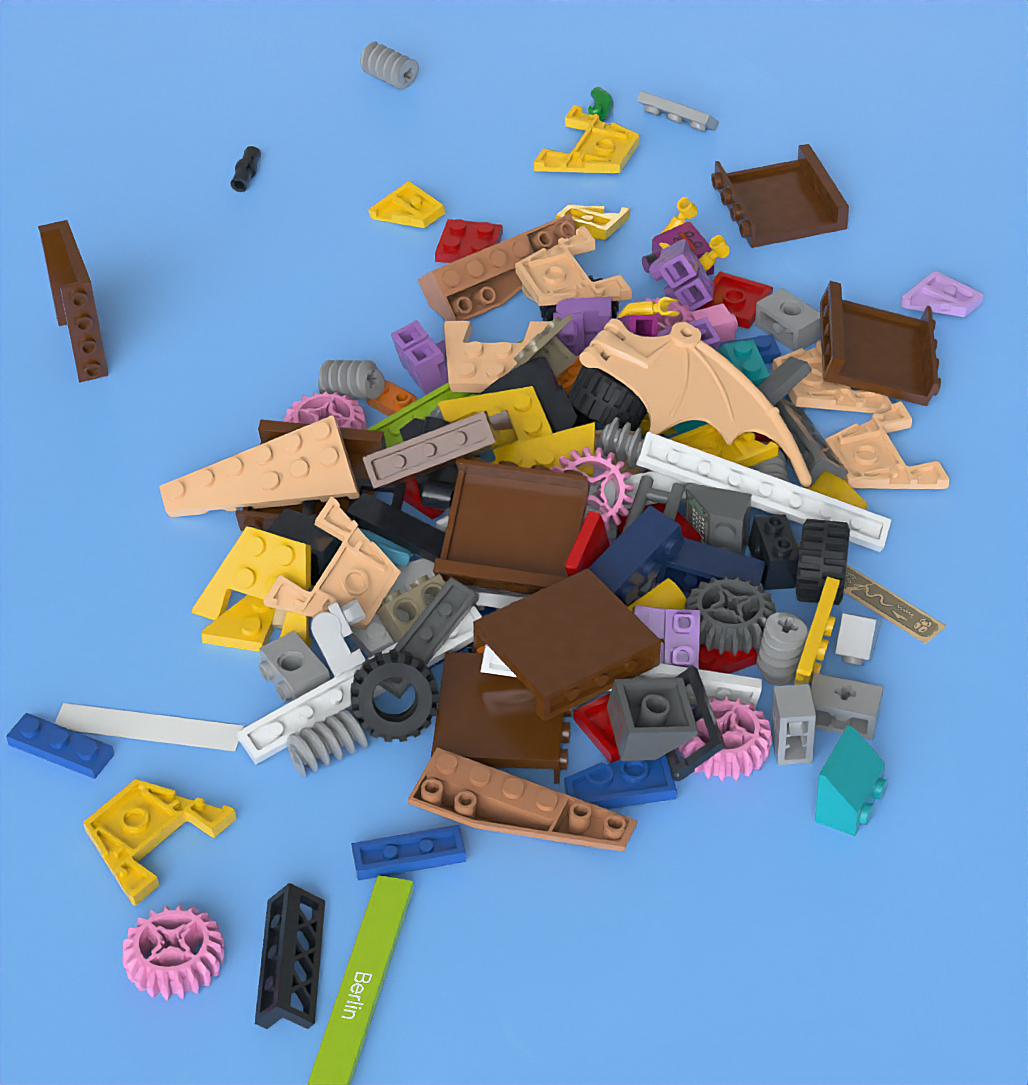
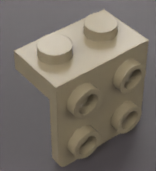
(548, 346)

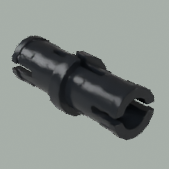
(245, 169)

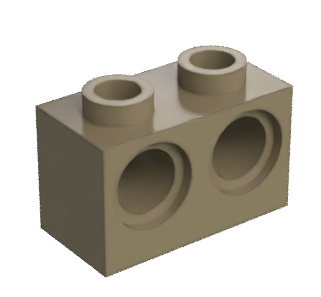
(411, 602)

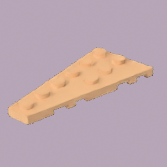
(277, 473)

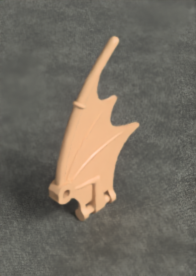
(687, 381)

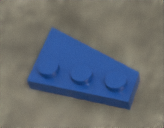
(623, 783)

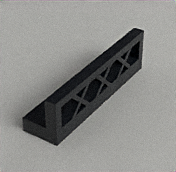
(280, 953)

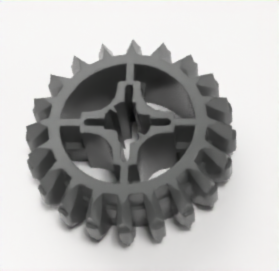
(731, 614)

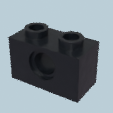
(774, 543)

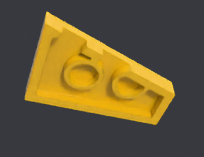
(550, 448)

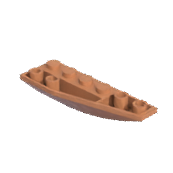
(488, 276)
(512, 805)

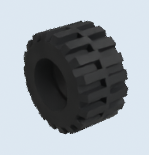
(605, 398)
(821, 555)
(394, 725)

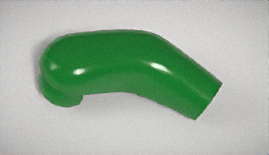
(603, 103)

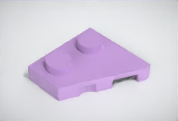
(943, 296)

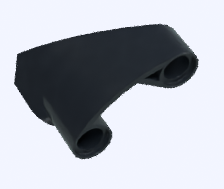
(549, 392)
(439, 486)

